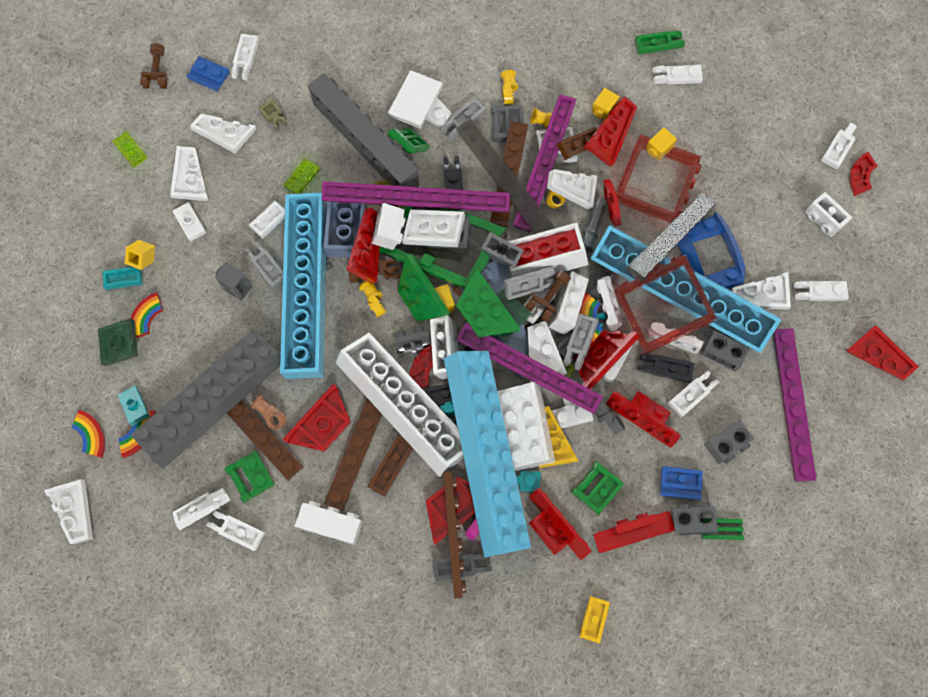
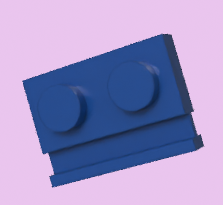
(208, 73)
(681, 483)

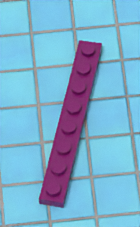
(547, 154)
(532, 370)
(794, 405)

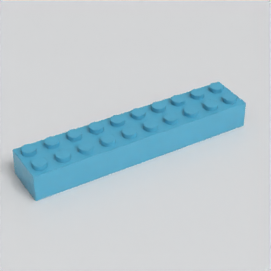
(303, 287)
(735, 314)
(486, 453)

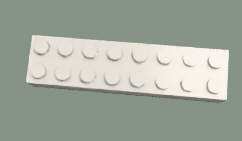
(402, 403)

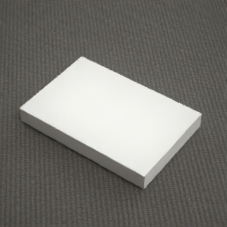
(415, 99)
(433, 228)

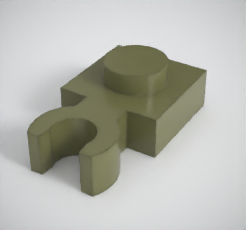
(272, 113)

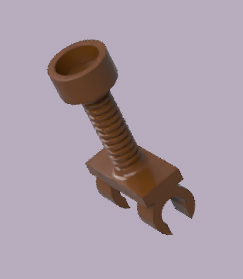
(156, 50)
(383, 270)
(561, 279)

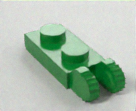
(658, 42)

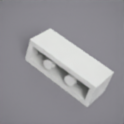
(568, 304)
(443, 343)
(329, 522)

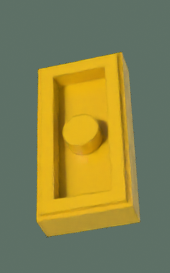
(594, 619)

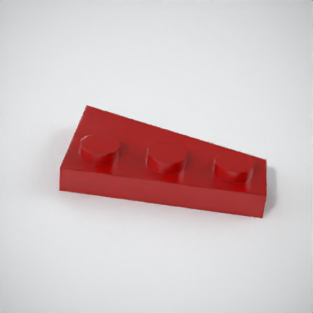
(883, 354)

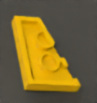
(562, 450)

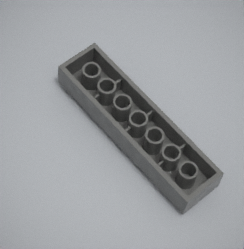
(362, 133)
(207, 399)

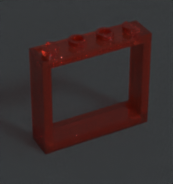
(675, 154)
(660, 271)

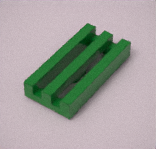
(739, 529)

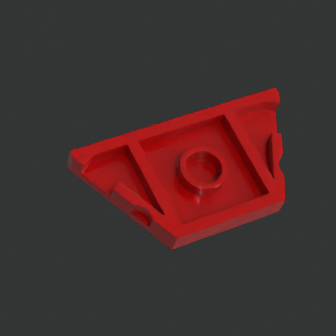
(604, 354)
(321, 423)
(438, 512)

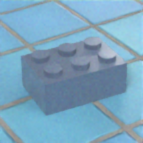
(342, 228)

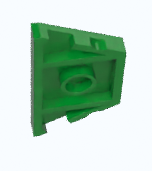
(419, 293)
(484, 309)

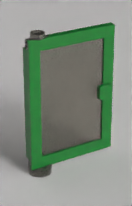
(450, 264)

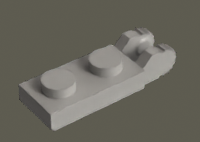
(471, 110)
(266, 266)
(529, 283)
(580, 340)

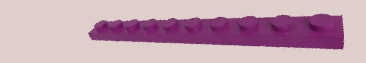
(415, 197)

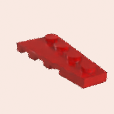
(611, 133)
(365, 255)

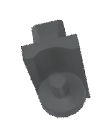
(411, 342)

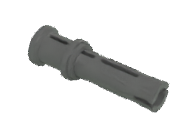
(590, 231)

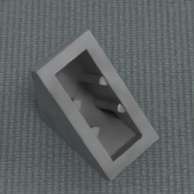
(501, 250)

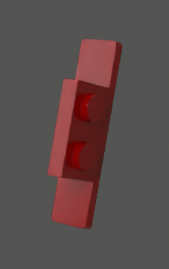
(646, 415)
(554, 528)
(634, 531)

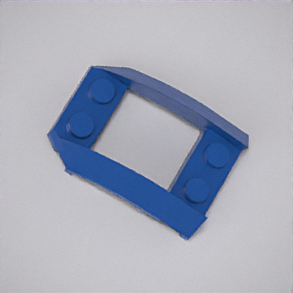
(711, 227)

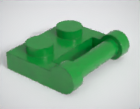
(409, 139)
(256, 474)
(602, 493)

